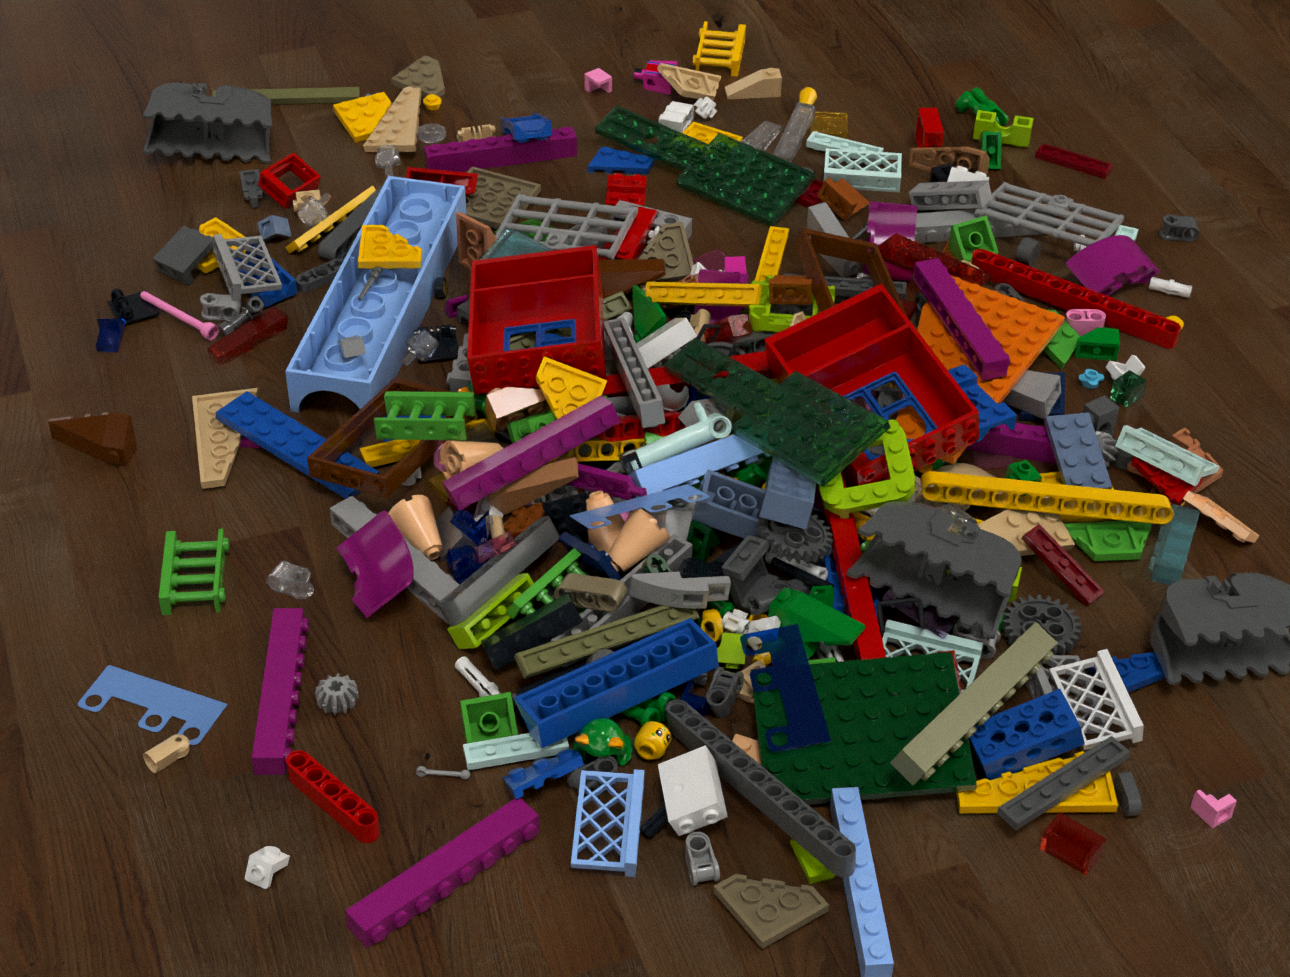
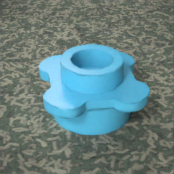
(1091, 378)

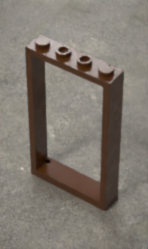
(842, 248)
(322, 463)

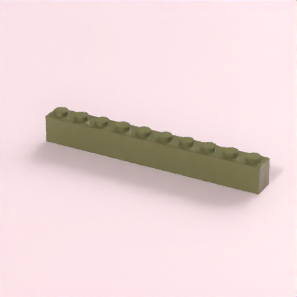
(973, 704)

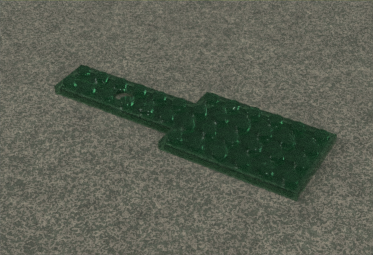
(719, 171)
(791, 421)

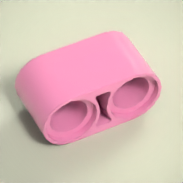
(1085, 320)

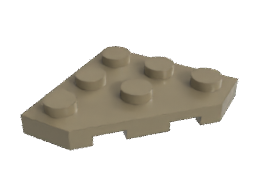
(422, 74)
(673, 247)
(769, 906)

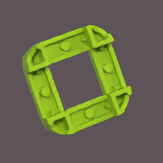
(763, 320)
(874, 495)

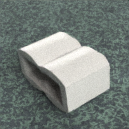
(677, 116)

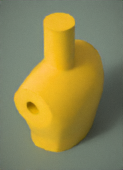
(712, 624)

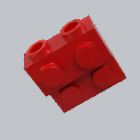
(626, 188)

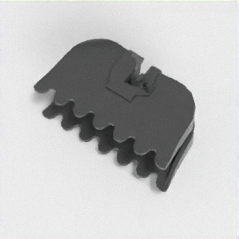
(224, 124)
(914, 553)
(1223, 627)

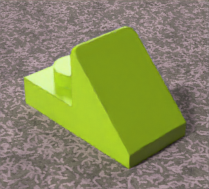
(810, 865)

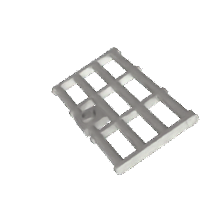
(1056, 205)
(559, 238)

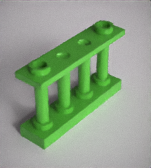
(426, 404)
(523, 427)
(173, 563)
(539, 591)

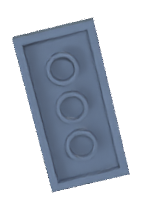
(1077, 450)

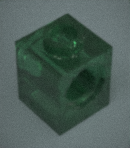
(1128, 388)

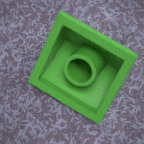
(969, 236)
(488, 717)

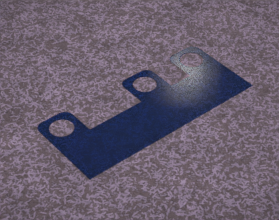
(796, 684)

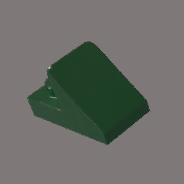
(702, 540)

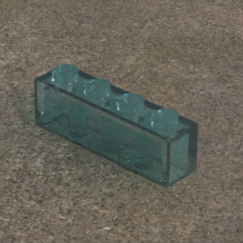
(1174, 545)

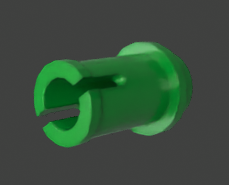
(722, 607)

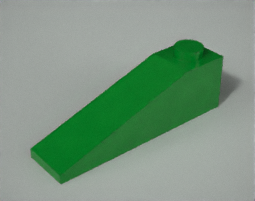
(646, 315)
(815, 619)

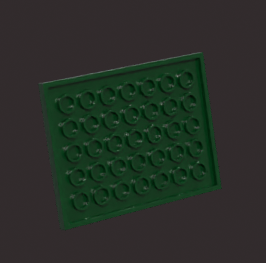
(870, 718)

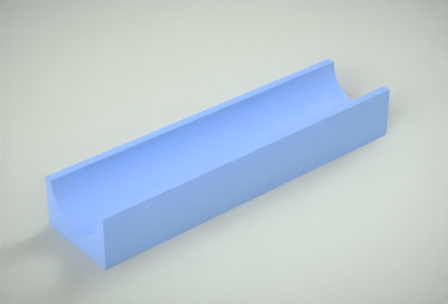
(392, 306)

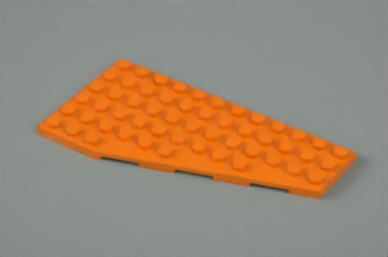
(1018, 327)

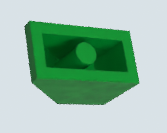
(991, 144)
(1098, 344)

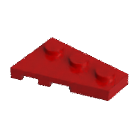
(1164, 482)

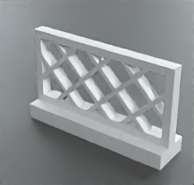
(1114, 689)

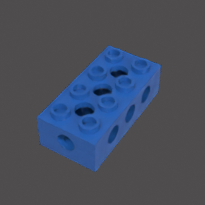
(1026, 735)

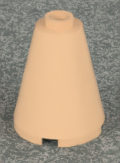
(464, 454)
(418, 525)
(603, 536)
(636, 540)

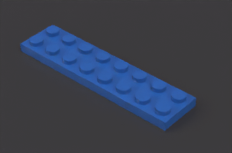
(282, 436)

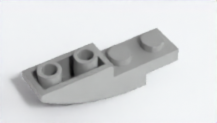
(679, 592)

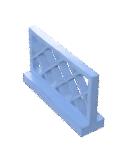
(630, 829)

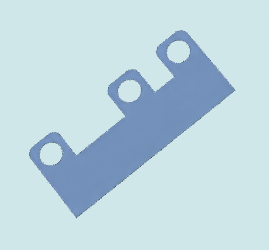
(645, 502)
(158, 697)

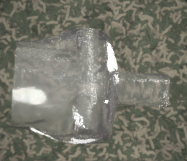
(386, 158)
(313, 210)
(420, 346)

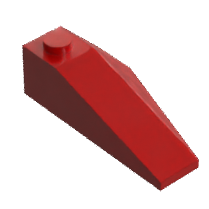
(465, 179)
(636, 236)

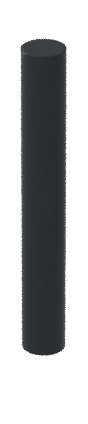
(799, 573)

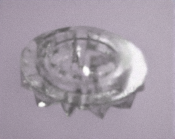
(438, 133)

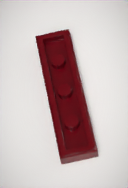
(1074, 161)
(1063, 565)

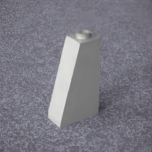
(822, 219)
(1035, 393)

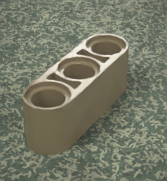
(592, 591)

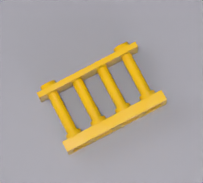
(734, 55)

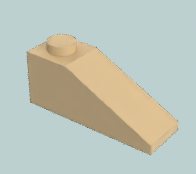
(760, 84)

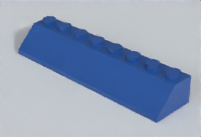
(617, 681)

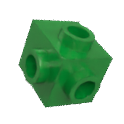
(1022, 471)

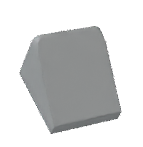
(352, 346)

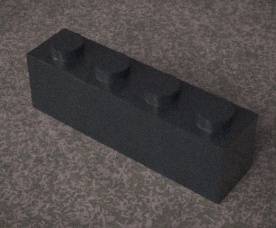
(532, 630)

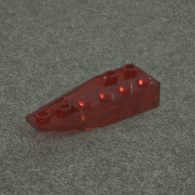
(904, 252)

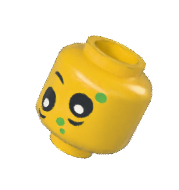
(652, 740)

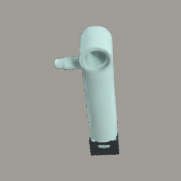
(677, 442)

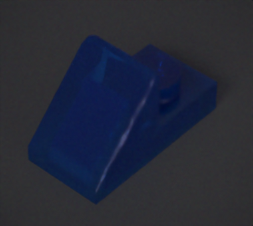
(110, 334)
(477, 531)

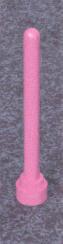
(208, 330)

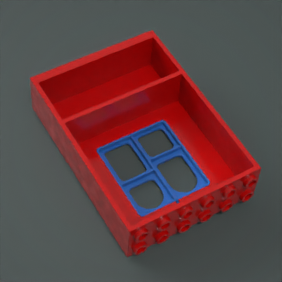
(535, 296)
(864, 347)

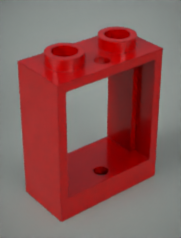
(928, 128)
(280, 192)

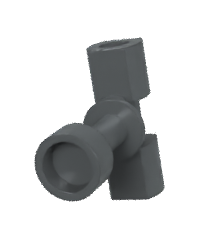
(254, 309)

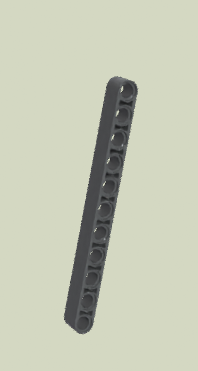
(764, 790)

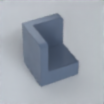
(273, 227)

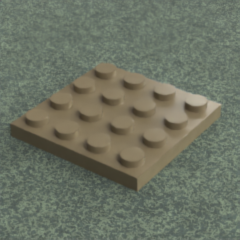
(496, 195)

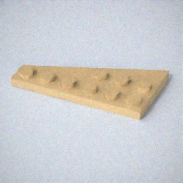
(399, 123)
(215, 441)
(1015, 523)

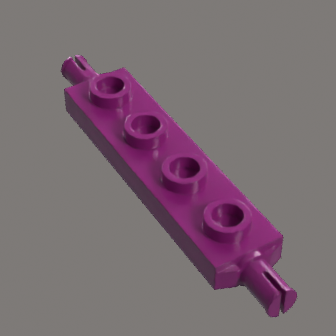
(606, 481)

